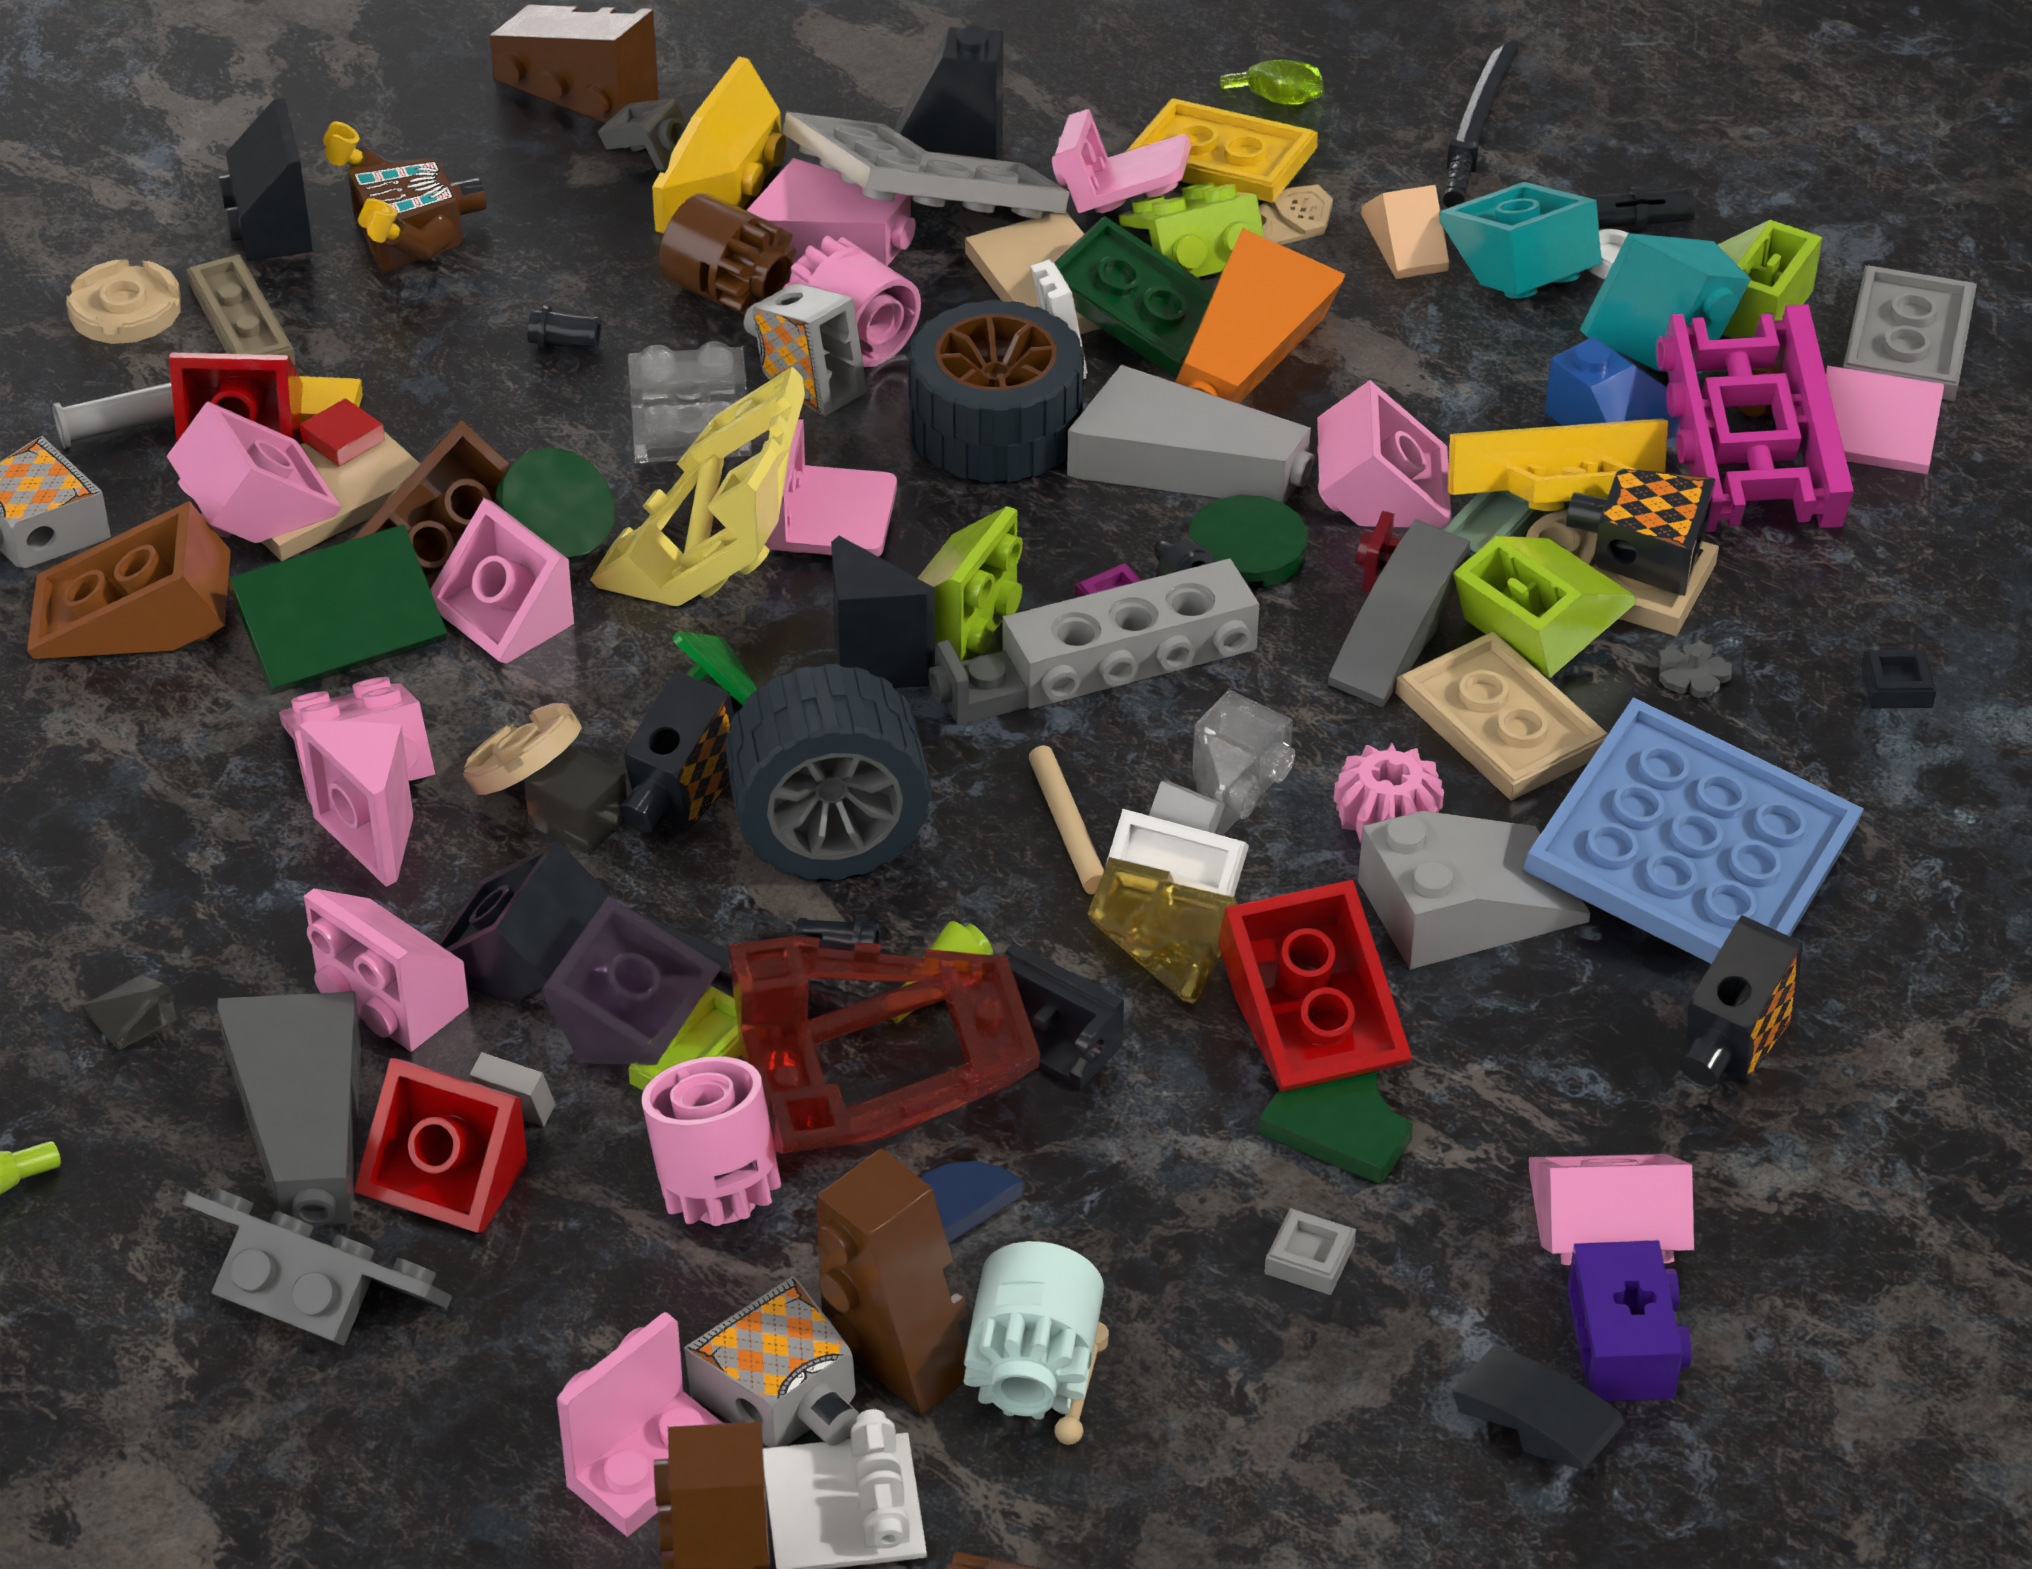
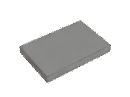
(1911, 327)

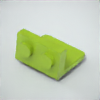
(1199, 226)

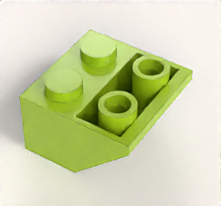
(1781, 272)
(976, 582)
(1538, 599)

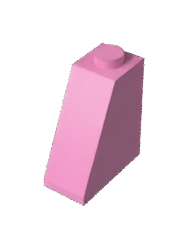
(818, 204)

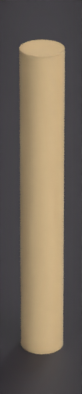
(1067, 817)

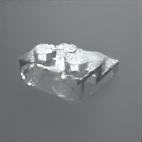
(680, 394)

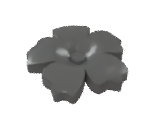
(1693, 669)

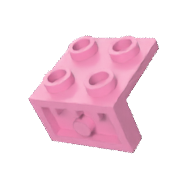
(619, 1422)

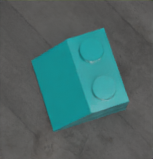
(1525, 237)
(1660, 279)

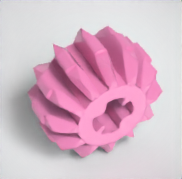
(1385, 787)

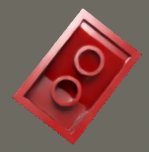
(1312, 986)

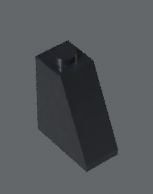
(959, 96)

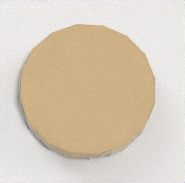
(124, 301)
(521, 751)

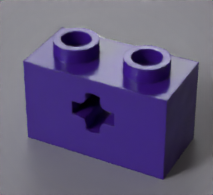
(1627, 1320)

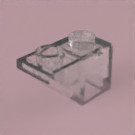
(1240, 754)

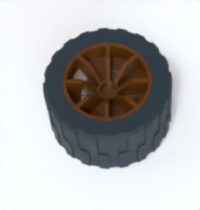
(994, 390)

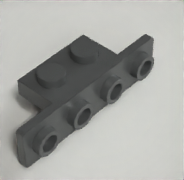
(299, 1279)

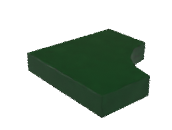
(1340, 1124)

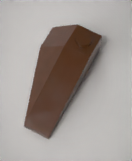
(441, 497)

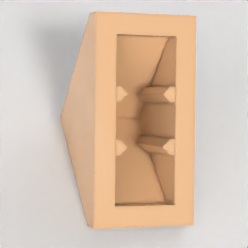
(1408, 231)

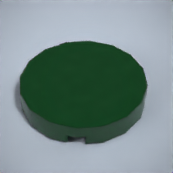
(559, 500)
(1254, 532)

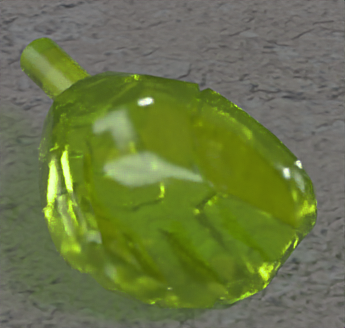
(1279, 81)

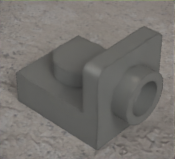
(646, 125)
(976, 686)

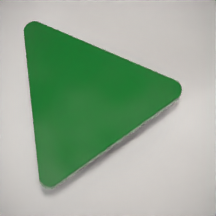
(718, 660)

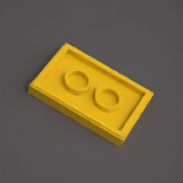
(1233, 147)

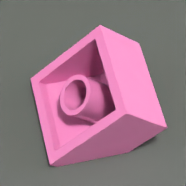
(1381, 461)
(248, 477)
(1613, 1201)

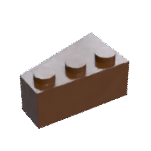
(579, 58)
(887, 1280)
(713, 1498)

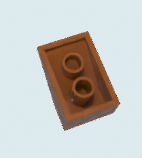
(134, 591)

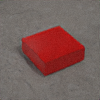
(342, 432)

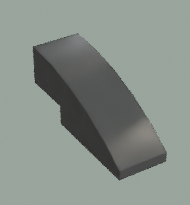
(1399, 613)

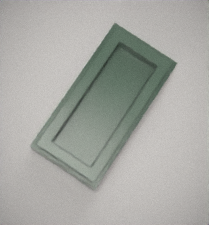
(1491, 516)

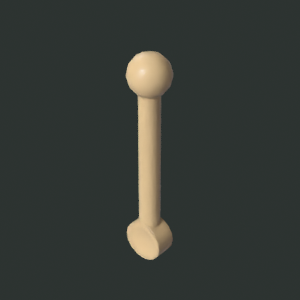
(1069, 1428)

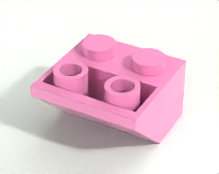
(399, 976)

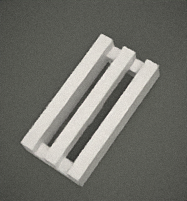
(1055, 295)

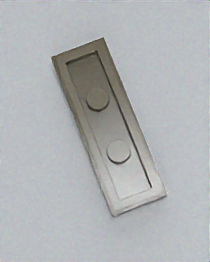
(237, 308)

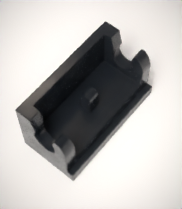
(1070, 1017)

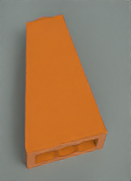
(1256, 316)

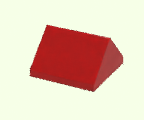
(247, 384)
(442, 1146)

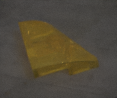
(1161, 924)

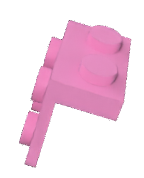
(1108, 181)
(831, 503)
(372, 702)

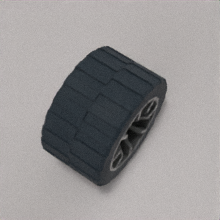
(827, 772)

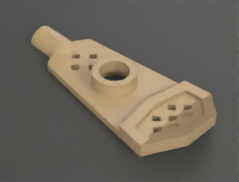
(1296, 214)

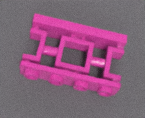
(1799, 407)

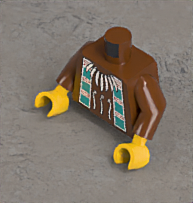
(402, 206)

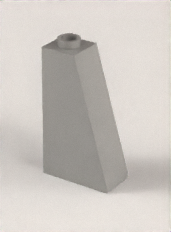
(1185, 442)

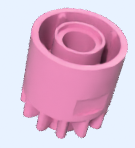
(883, 300)
(711, 1139)

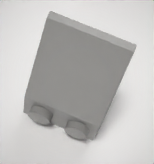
(1458, 885)

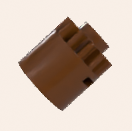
(725, 253)

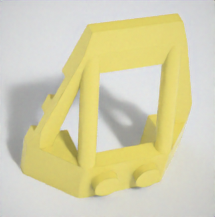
(746, 503)

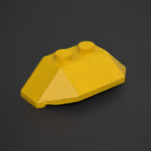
(725, 146)

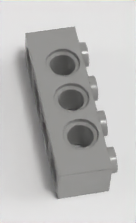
(1132, 632)

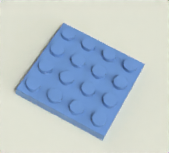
(1690, 834)

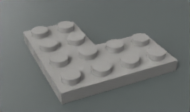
(892, 164)

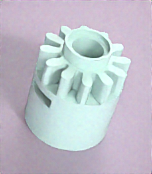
(1033, 1328)

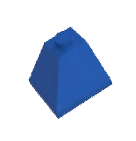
(1603, 386)

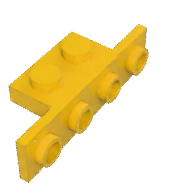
(1554, 461)

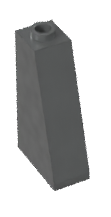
(300, 1093)

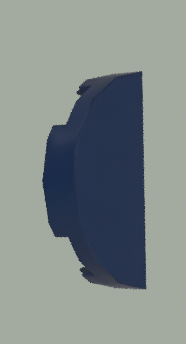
(971, 1193)

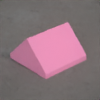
(1885, 418)
(504, 585)
(361, 789)

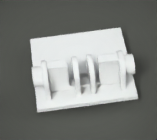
(845, 1499)

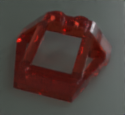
(781, 1041)

